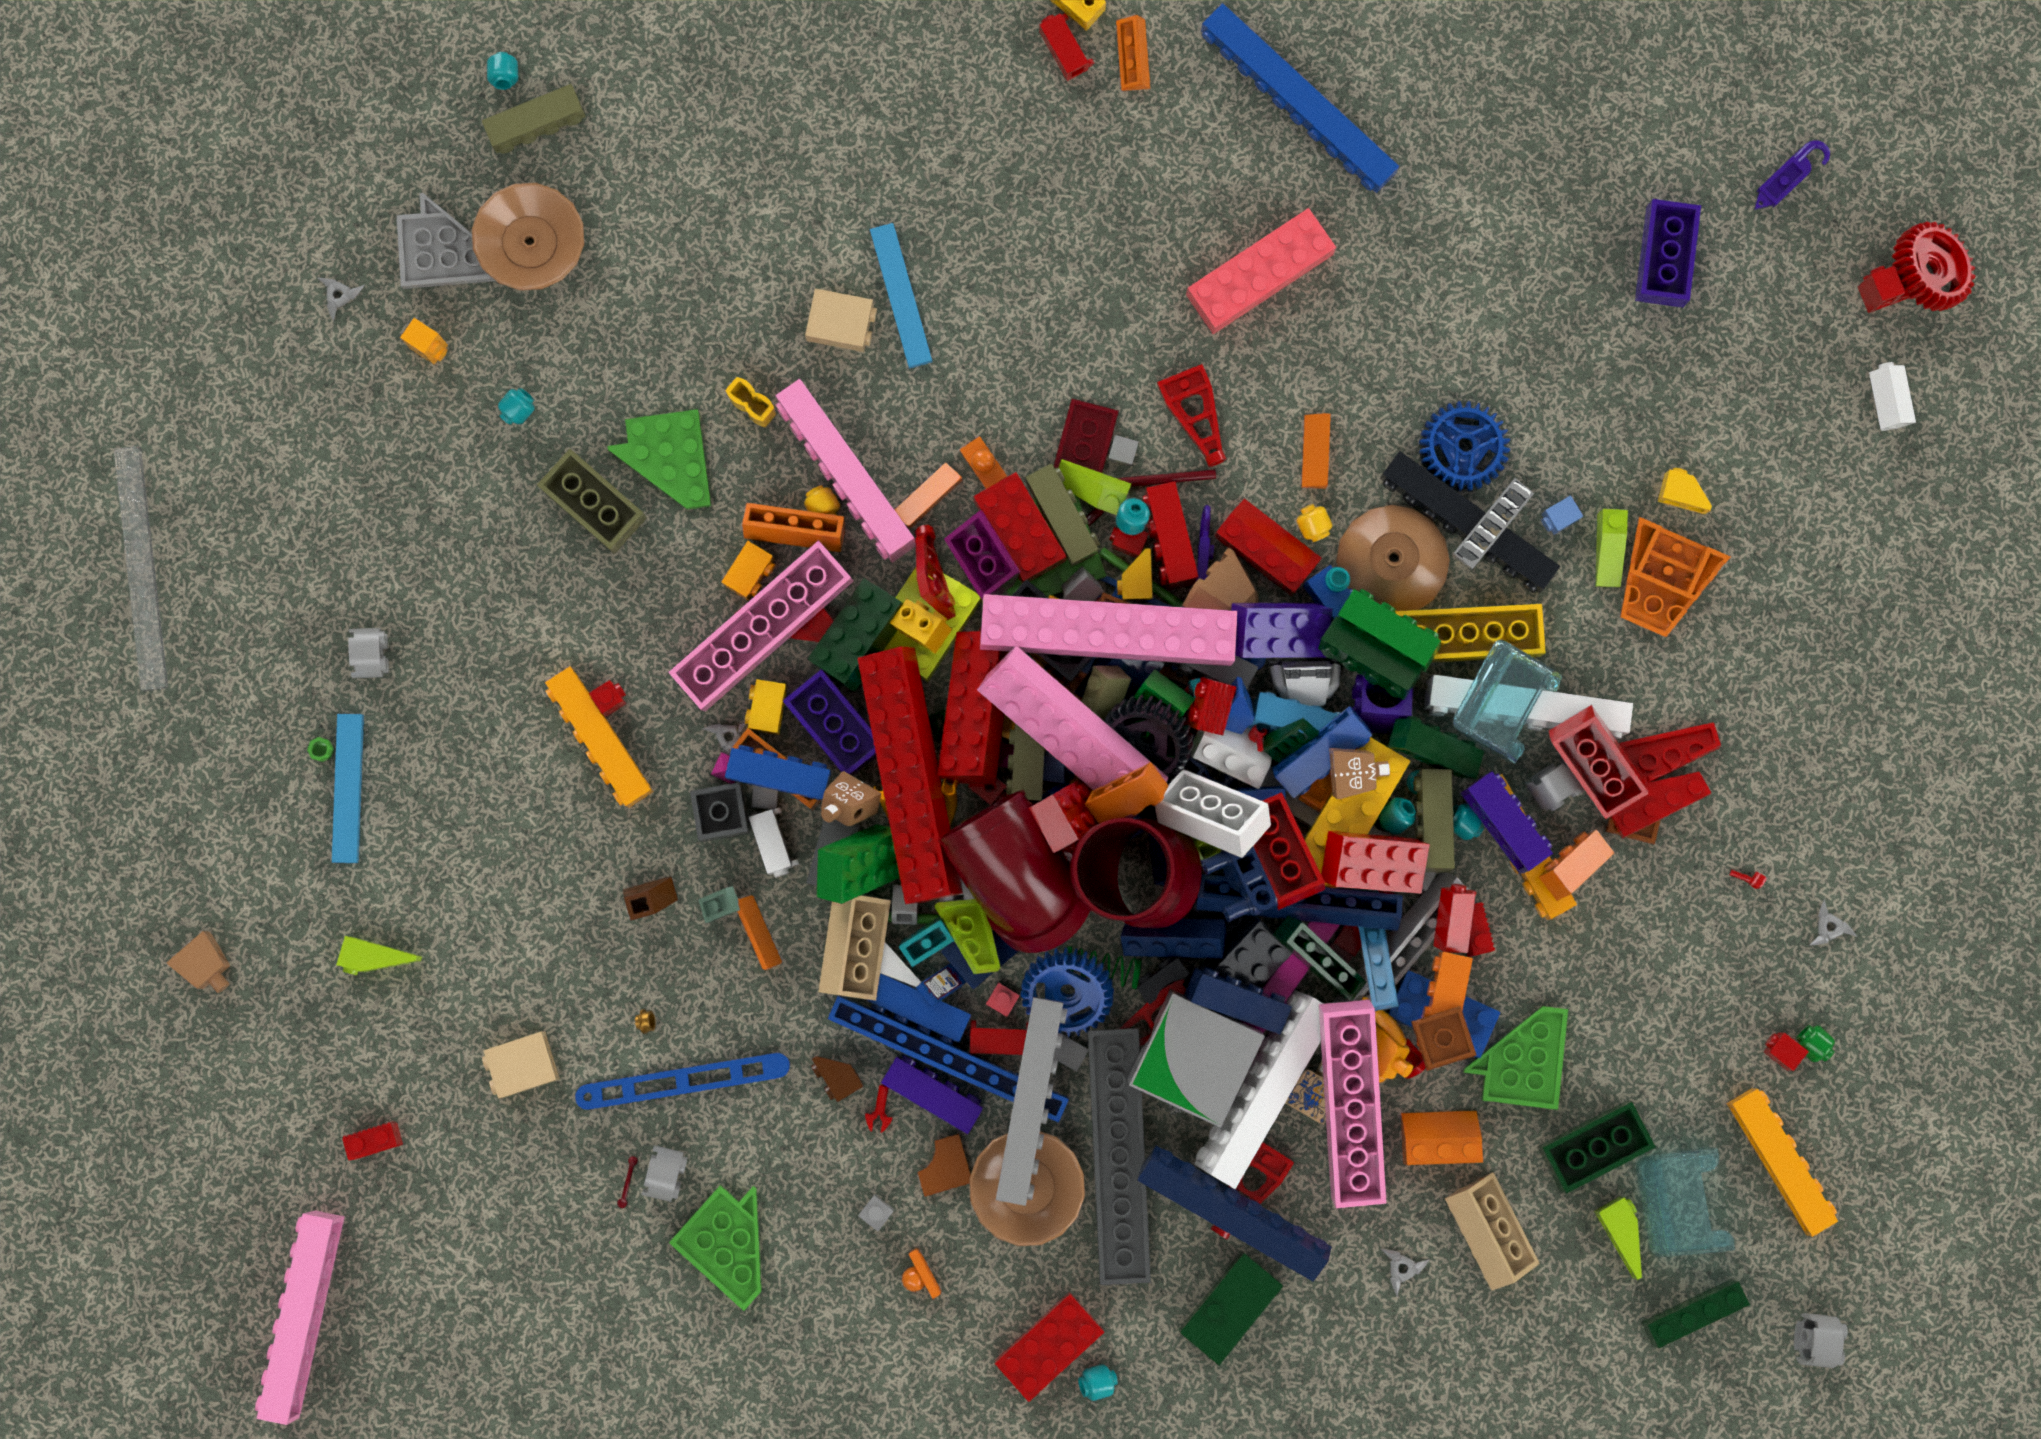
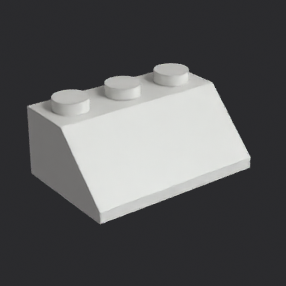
(1232, 755)

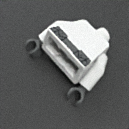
(1306, 680)

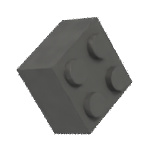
(720, 812)

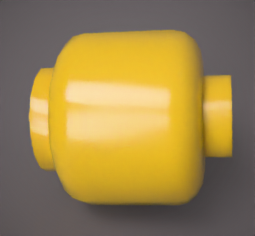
(822, 500)
(1314, 523)

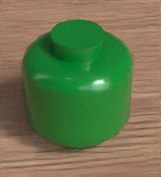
(1817, 1042)

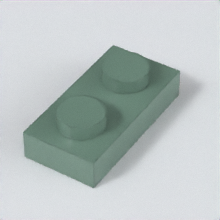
(719, 904)

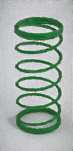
(1137, 962)

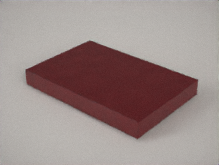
(1086, 435)

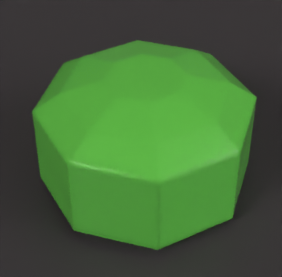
(320, 749)

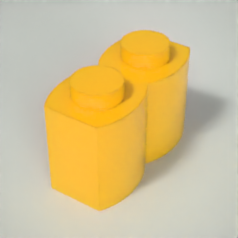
(755, 404)

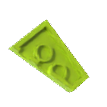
(971, 933)

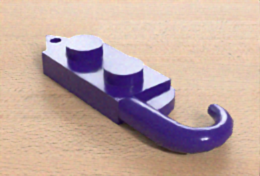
(1789, 175)
(1205, 550)

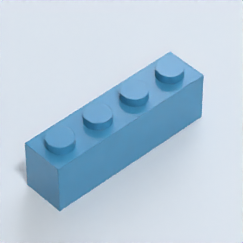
(1277, 712)

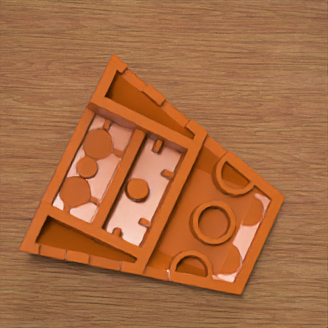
(1666, 577)

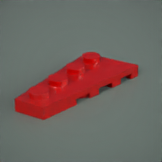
(1668, 751)
(1663, 799)

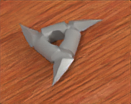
(334, 303)
(721, 730)
(1839, 925)
(1412, 1268)

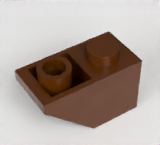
(649, 897)
(839, 1076)

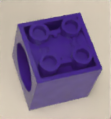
(1376, 718)

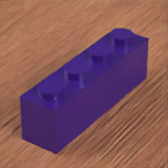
(931, 1094)

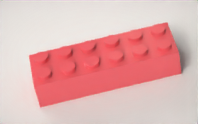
(1260, 271)

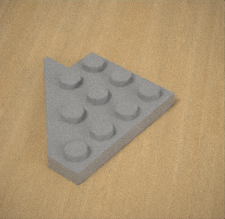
(436, 249)

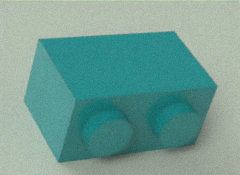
(925, 941)

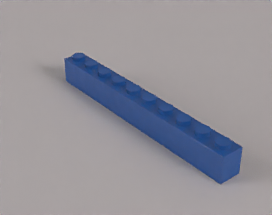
(1299, 98)
(935, 1052)

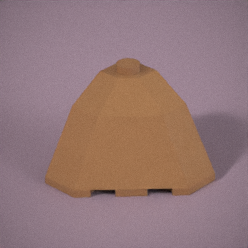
(1225, 585)

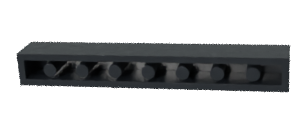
(1461, 516)

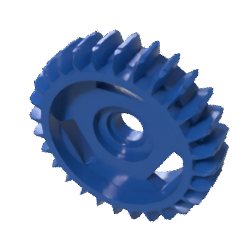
(1463, 464)
(1054, 972)

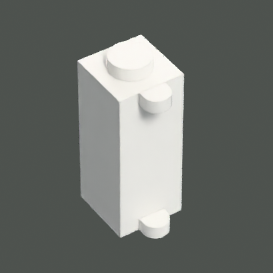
(1892, 396)
(771, 843)

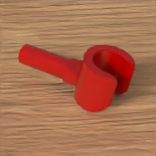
(1257, 737)
(1756, 881)

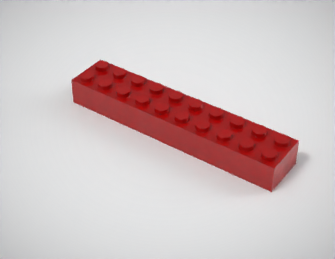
(909, 773)

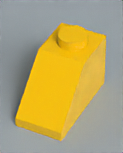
(1683, 492)
(1137, 579)

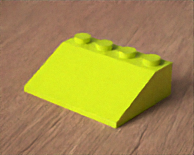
(965, 606)

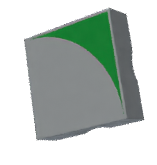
(1195, 1058)

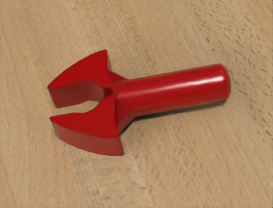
(879, 1110)

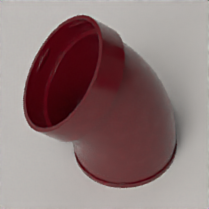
(1096, 872)
(1016, 876)

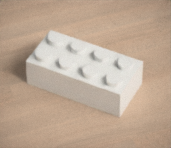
(1213, 813)

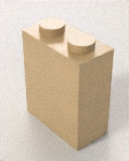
(840, 320)
(520, 1065)

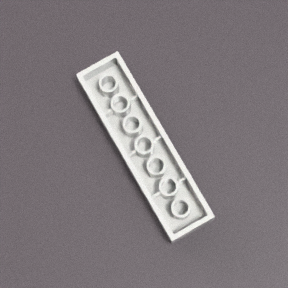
(1552, 708)
(1263, 1092)

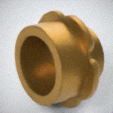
(645, 1021)

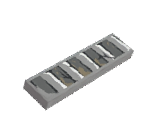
(1493, 524)

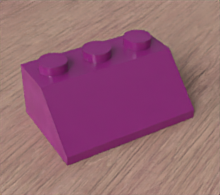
(983, 556)

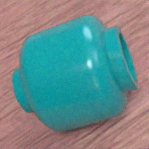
(502, 70)
(516, 406)
(1132, 516)
(1397, 816)
(1466, 822)
(1097, 1382)

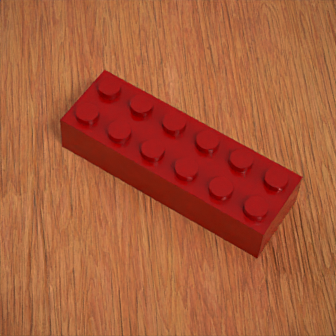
(971, 721)

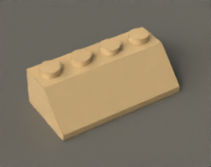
(855, 947)
(1492, 1231)

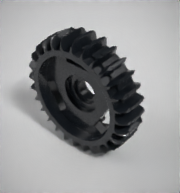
(1161, 723)

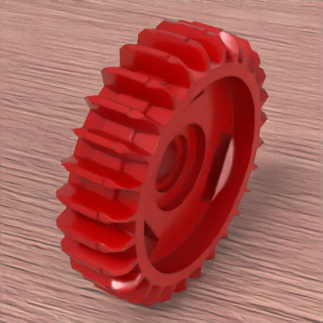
(1948, 259)

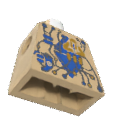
(1309, 1095)

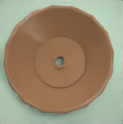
(524, 214)
(1416, 542)
(1055, 1197)

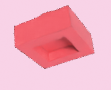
(1002, 999)

